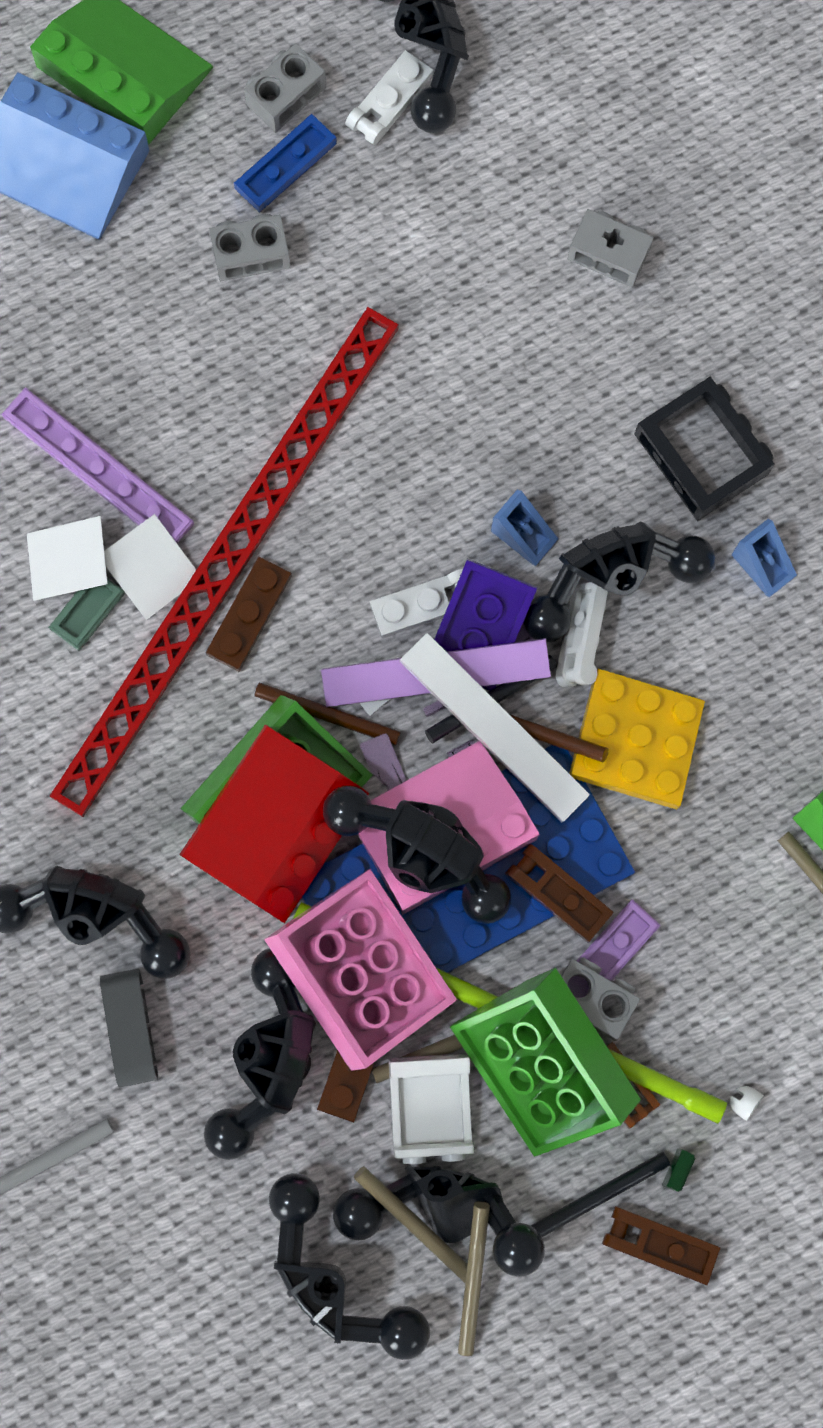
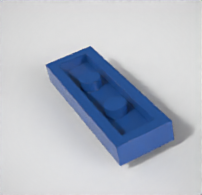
(285, 163)

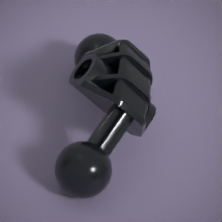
(438, 28)
(617, 564)
(424, 849)
(88, 908)
(269, 1059)
(448, 1205)
(402, 1330)

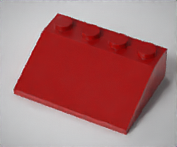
(269, 825)

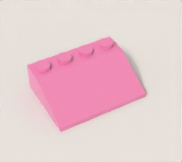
(479, 797)
(361, 971)

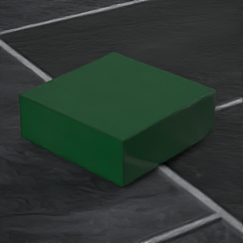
(679, 1170)

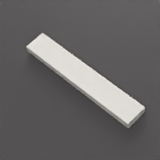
(494, 728)

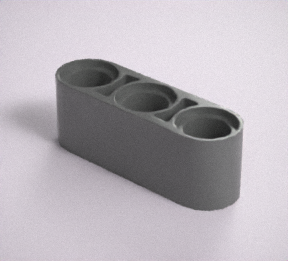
(127, 1028)

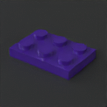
(484, 609)

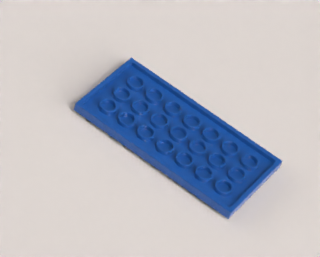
(579, 846)

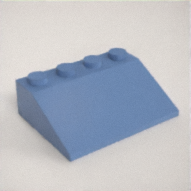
(66, 155)

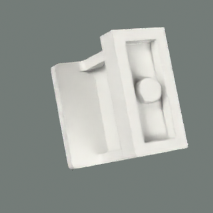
(430, 1107)

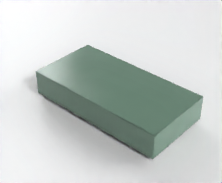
(86, 613)

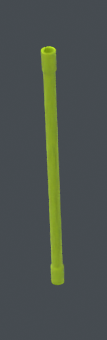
(691, 1098)

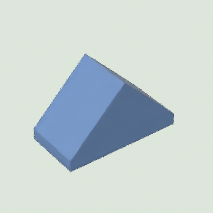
(523, 528)
(765, 558)

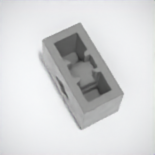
(619, 263)

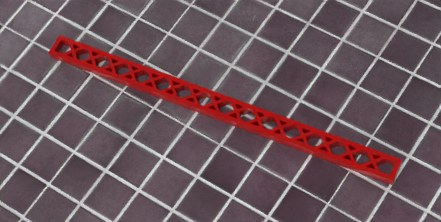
(213, 557)

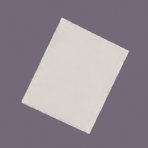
(67, 558)
(149, 566)

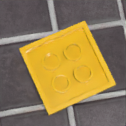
(646, 735)

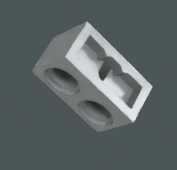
(291, 92)
(251, 257)
(599, 989)

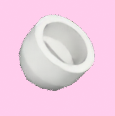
(748, 1103)

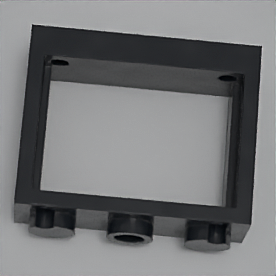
(677, 471)

